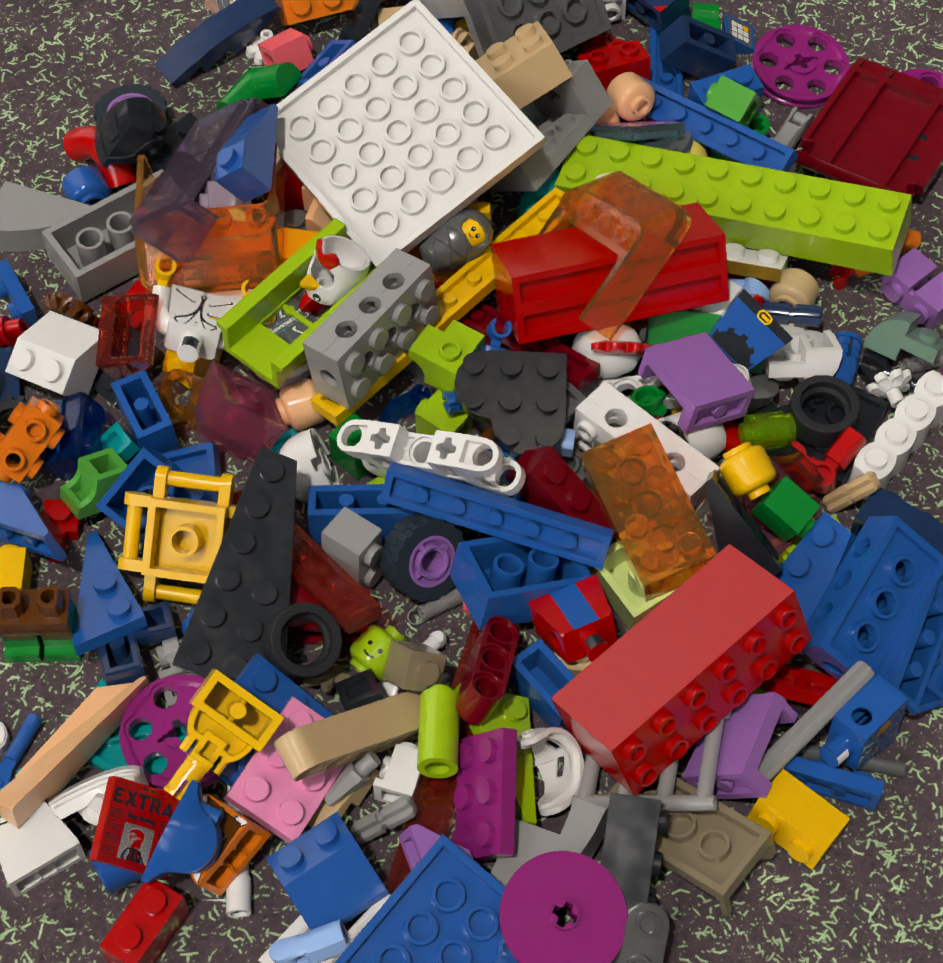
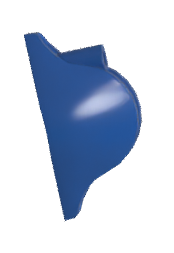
(190, 838)

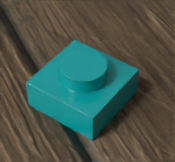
(120, 441)

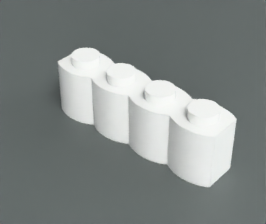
(903, 432)

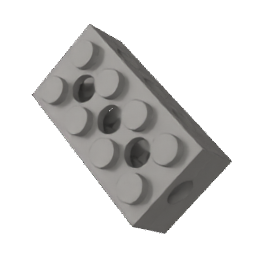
(372, 328)

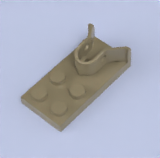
(710, 846)

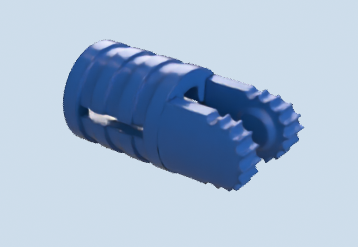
(850, 356)

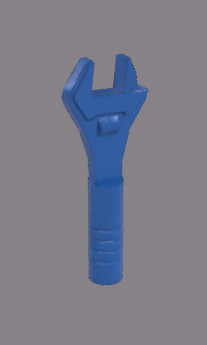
(18, 748)

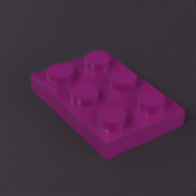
(486, 794)

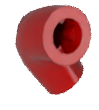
(80, 146)

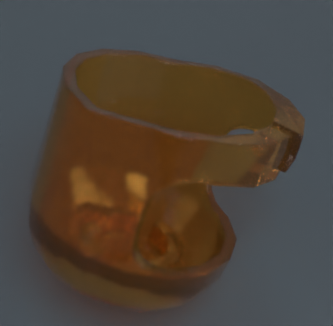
(178, 413)

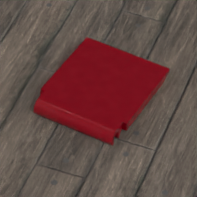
(874, 127)

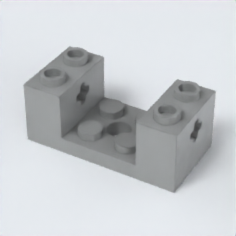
(566, 117)

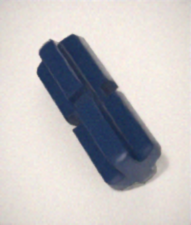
(801, 314)

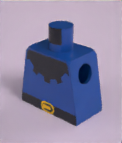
(748, 331)

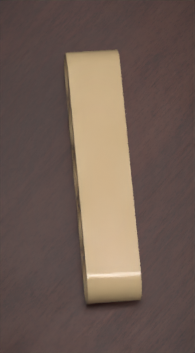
(349, 735)

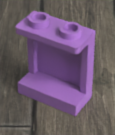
(699, 380)
(743, 746)

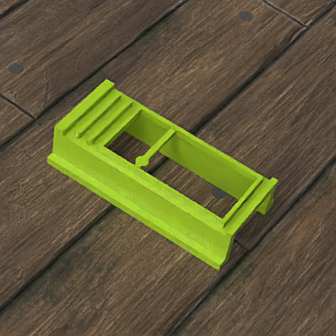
(244, 323)

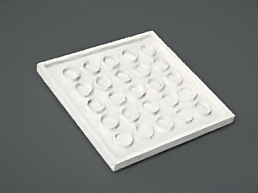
(401, 133)

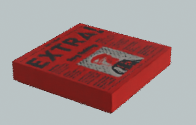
(131, 824)

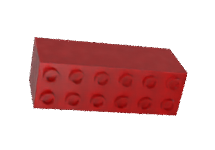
(554, 275)
(682, 668)

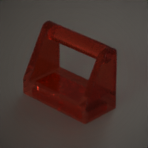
(115, 330)

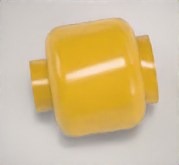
(747, 470)

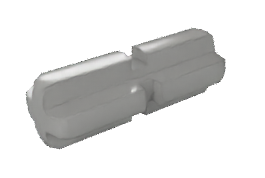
(379, 821)

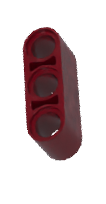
(487, 670)

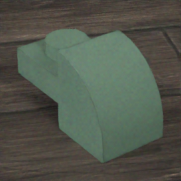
(900, 334)

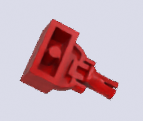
(614, 56)

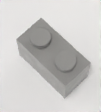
(354, 546)

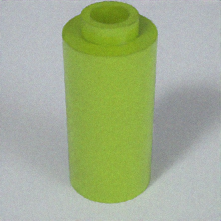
(438, 732)

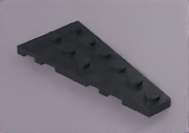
(247, 576)

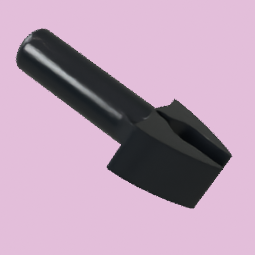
(882, 365)

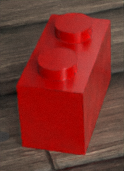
(145, 925)

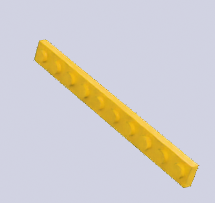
(454, 298)

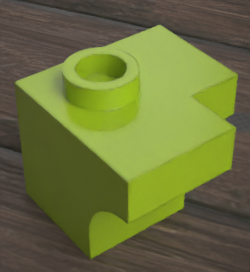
(443, 352)

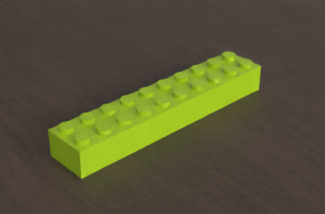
(761, 205)

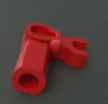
(836, 457)

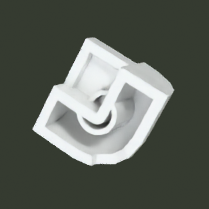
(805, 355)

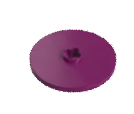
(555, 882)

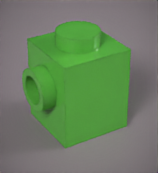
(733, 100)

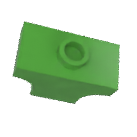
(92, 480)

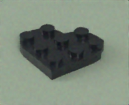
(517, 395)

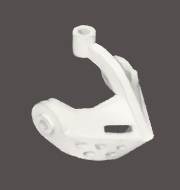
(557, 789)

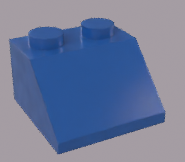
(327, 874)

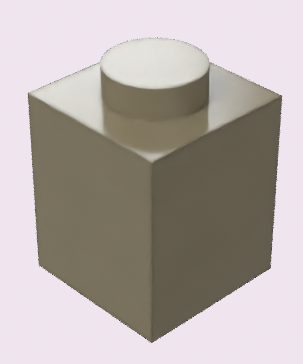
(413, 665)

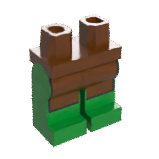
(37, 618)

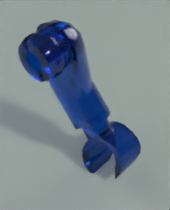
(404, 404)

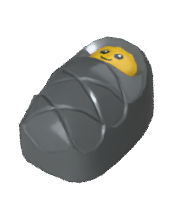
(457, 240)

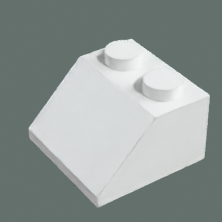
(57, 355)

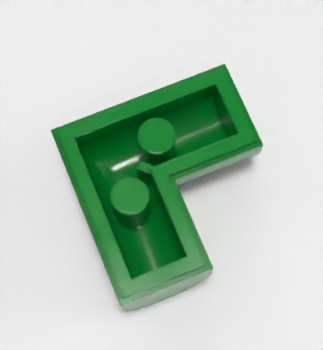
(263, 83)

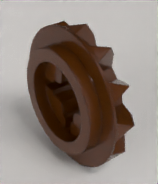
(70, 308)

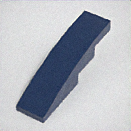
(214, 37)

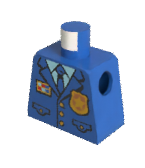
(857, 737)

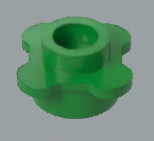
(650, 400)

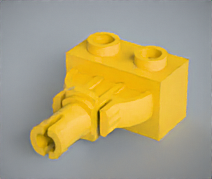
(225, 725)

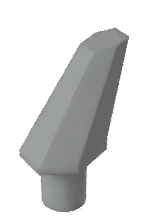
(352, 778)

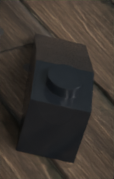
(737, 527)

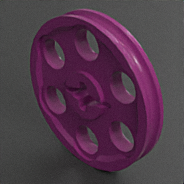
(802, 56)
(164, 722)

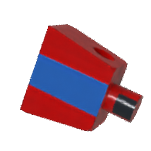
(575, 620)

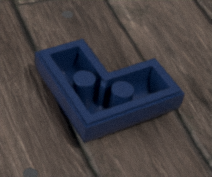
(122, 657)

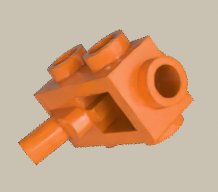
(31, 431)

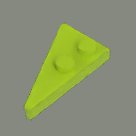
(514, 713)

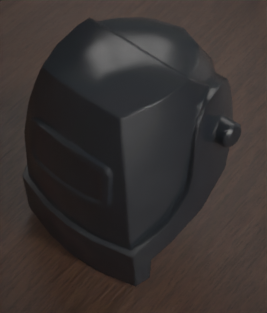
(130, 130)

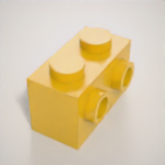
(798, 819)

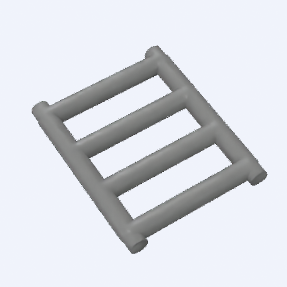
(702, 801)

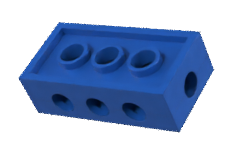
(873, 598)

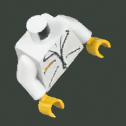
(190, 317)

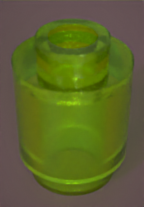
(768, 429)

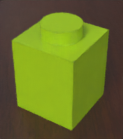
(432, 417)

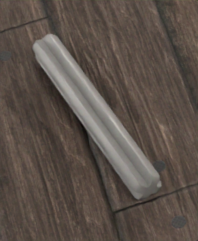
(814, 719)

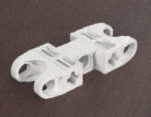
(444, 454)

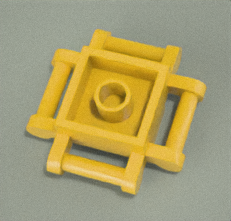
(179, 533)

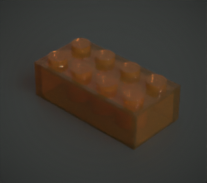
(647, 510)

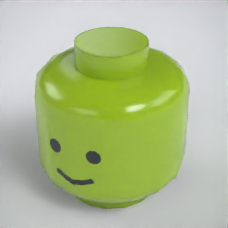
(372, 649)

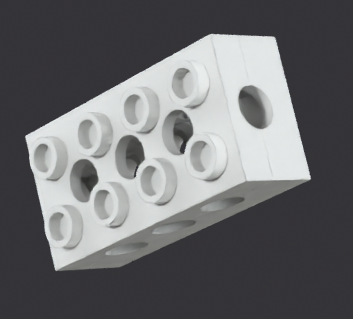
(611, 414)

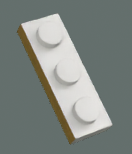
(760, 264)

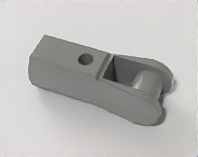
(793, 128)

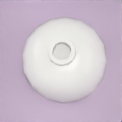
(312, 462)

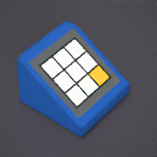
(742, 33)

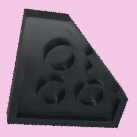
(827, 412)

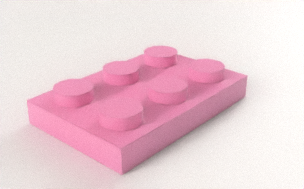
(268, 791)

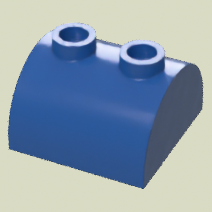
(140, 477)

